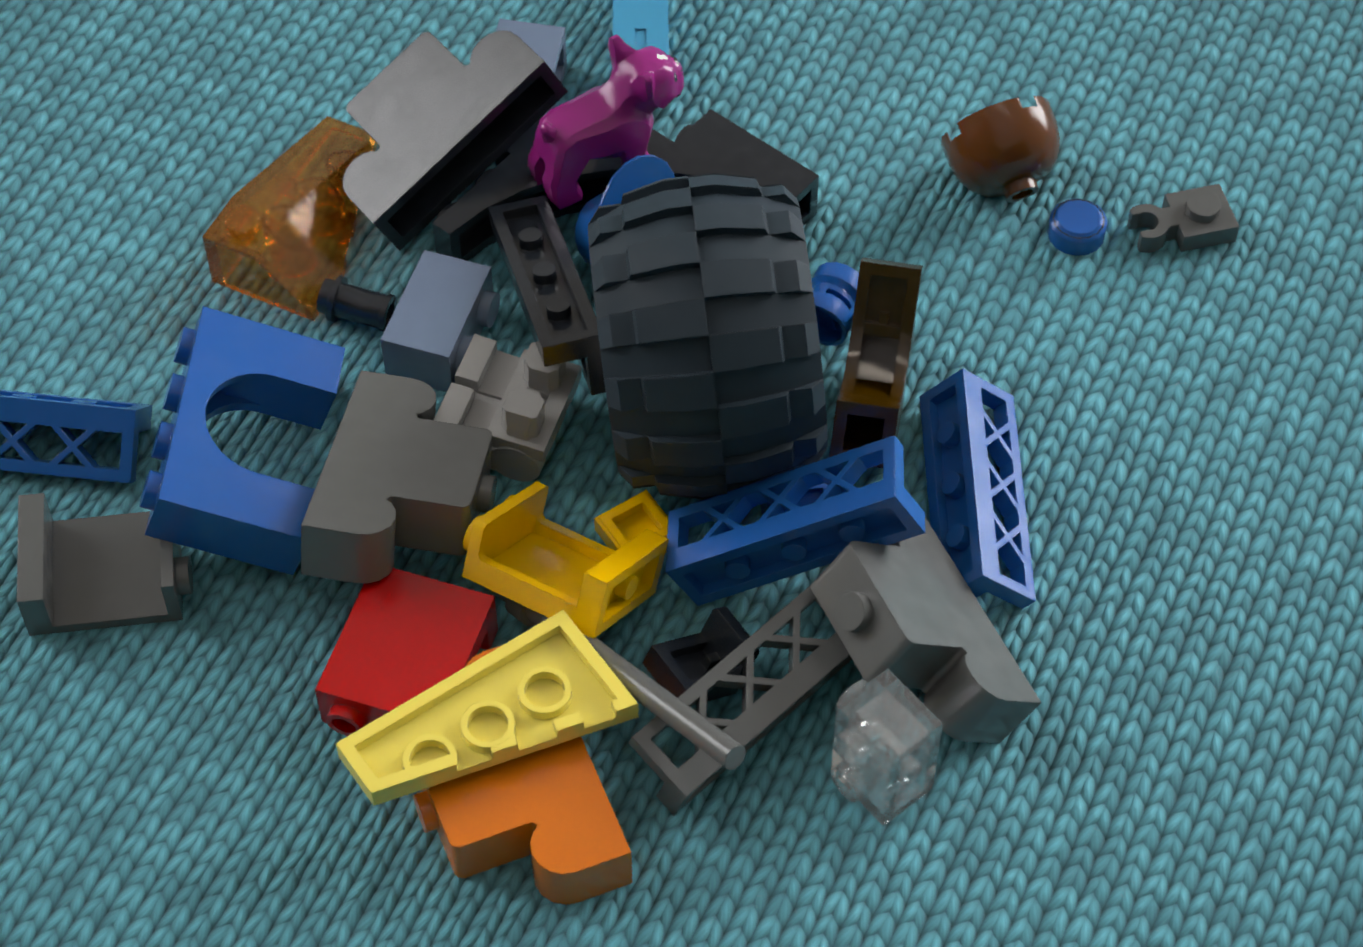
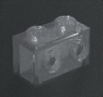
(884, 746)

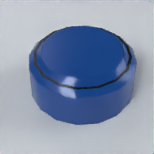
(1077, 227)

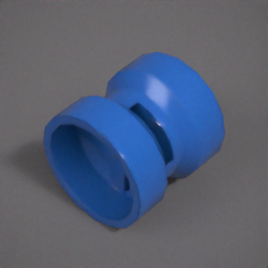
(834, 301)

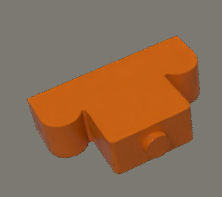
(537, 807)

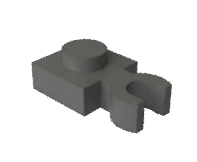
(1191, 217)

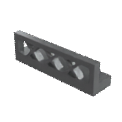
(756, 718)

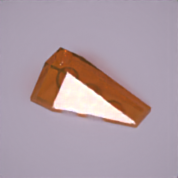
(290, 222)

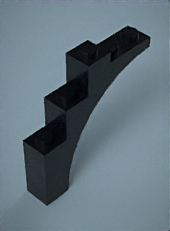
(699, 148)

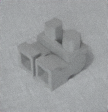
(514, 401)

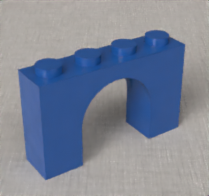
(201, 493)

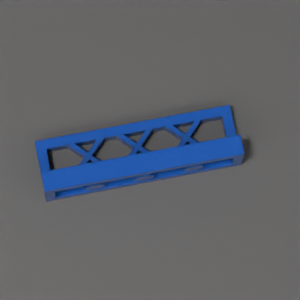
(75, 413)
(965, 484)
(790, 536)

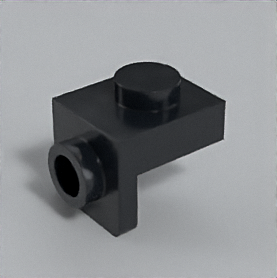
(685, 660)

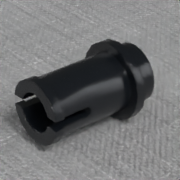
(355, 304)

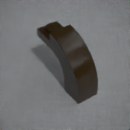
(877, 355)

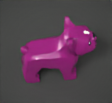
(604, 120)

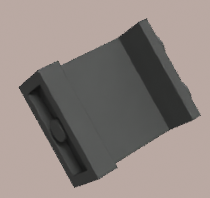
(95, 571)

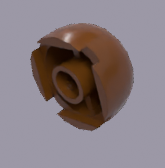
(1004, 149)

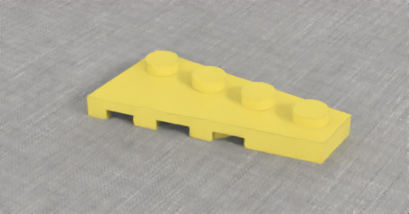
(499, 708)

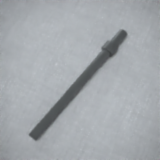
(654, 698)

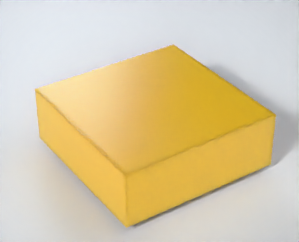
(630, 519)

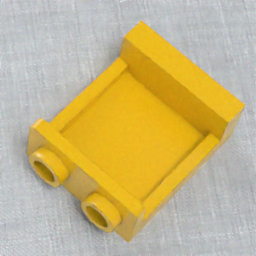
(556, 568)

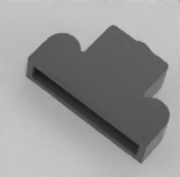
(394, 483)
(918, 618)

